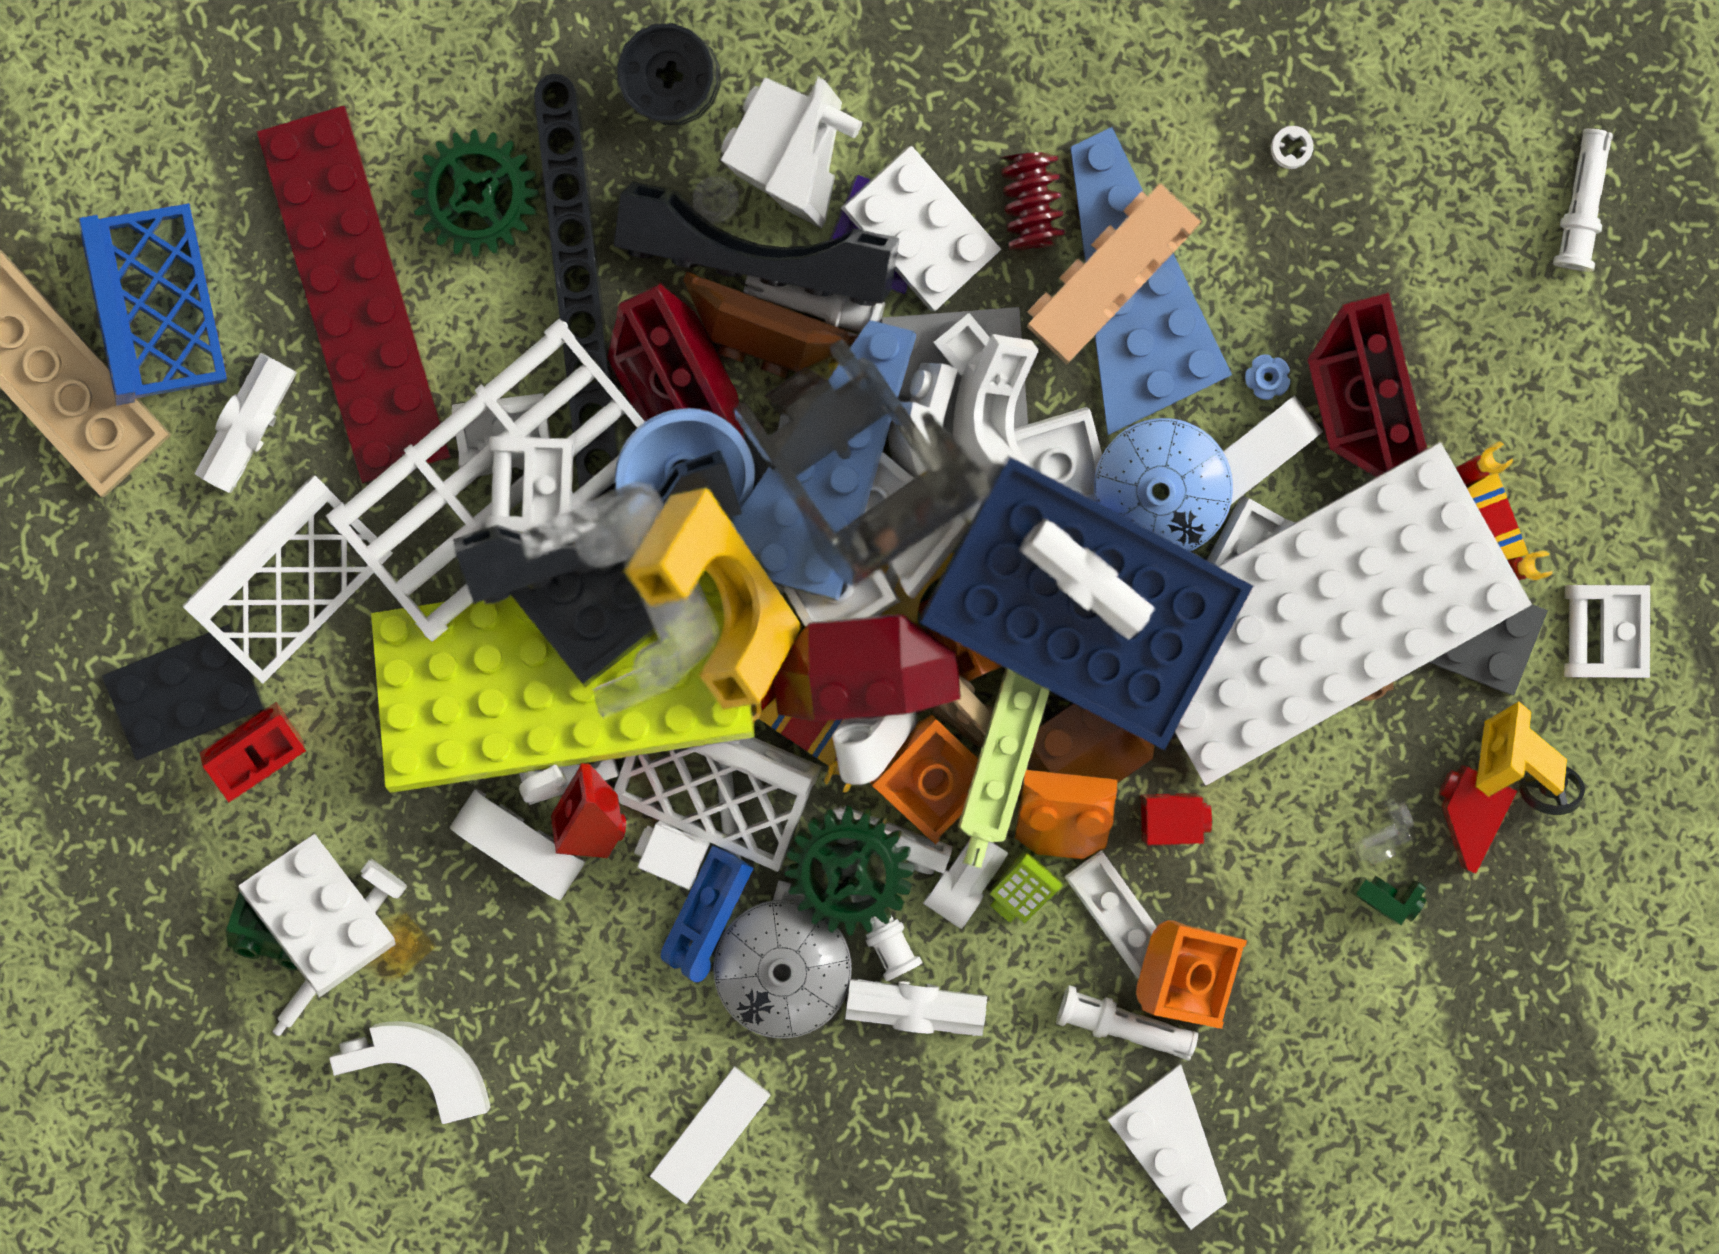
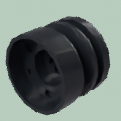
(655, 51)

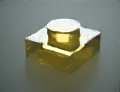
(409, 947)

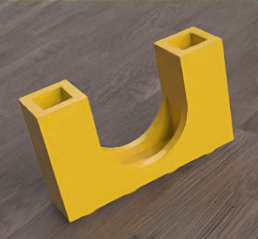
(757, 621)

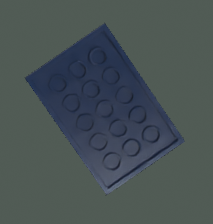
(1022, 620)

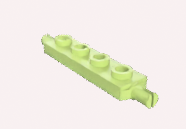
(1002, 763)

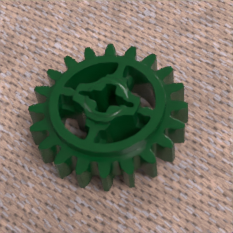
(452, 161)
(862, 882)

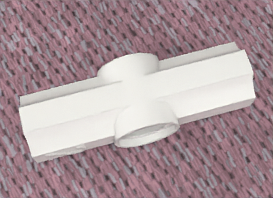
(245, 422)
(1086, 578)
(916, 1007)

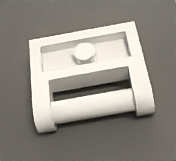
(545, 485)
(1622, 631)

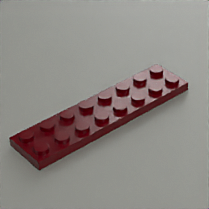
(351, 288)

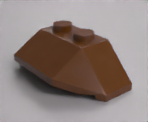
(762, 329)
(1086, 745)

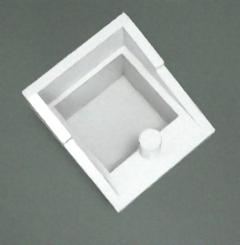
(789, 145)

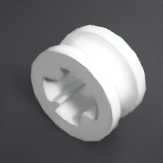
(1293, 133)

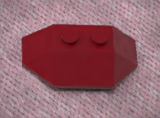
(668, 358)
(1366, 387)
(865, 670)

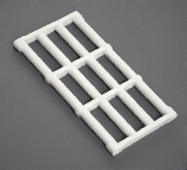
(446, 491)

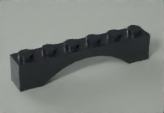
(665, 225)
(495, 556)

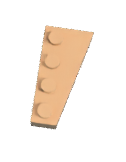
(1113, 273)

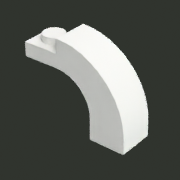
(929, 392)
(988, 403)
(434, 1055)

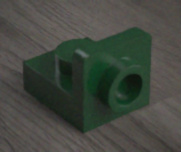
(1381, 897)

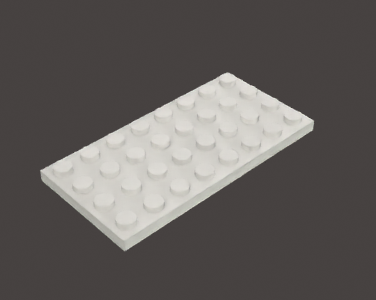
(1348, 609)

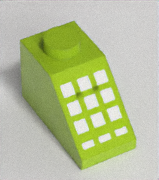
(1023, 888)

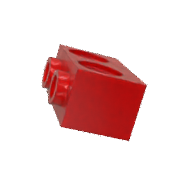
(252, 752)
(1174, 819)

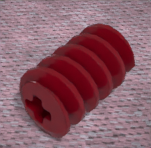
(1032, 200)

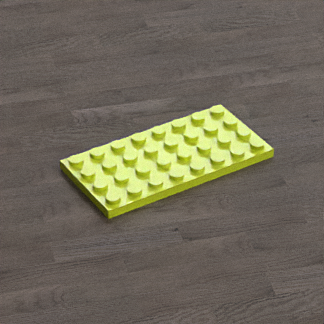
(504, 702)

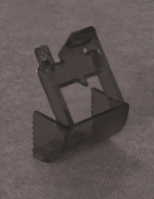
(824, 423)

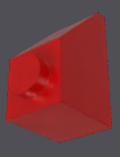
(1472, 815)
(588, 816)

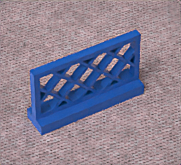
(112, 311)

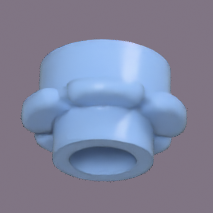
(1268, 389)

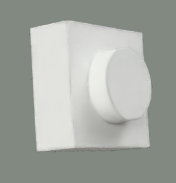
(963, 343)

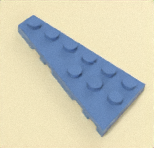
(1158, 340)
(837, 486)

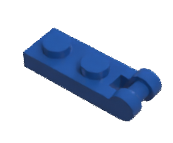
(705, 913)

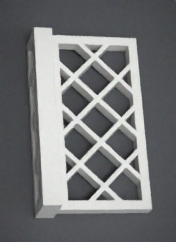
(255, 554)
(749, 756)

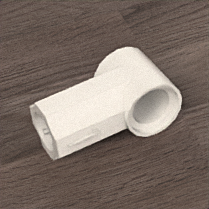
(962, 886)

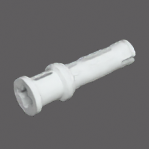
(1582, 222)
(834, 309)
(887, 939)
(1107, 1019)

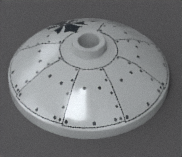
(781, 935)

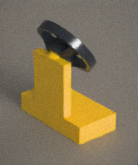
(1515, 752)

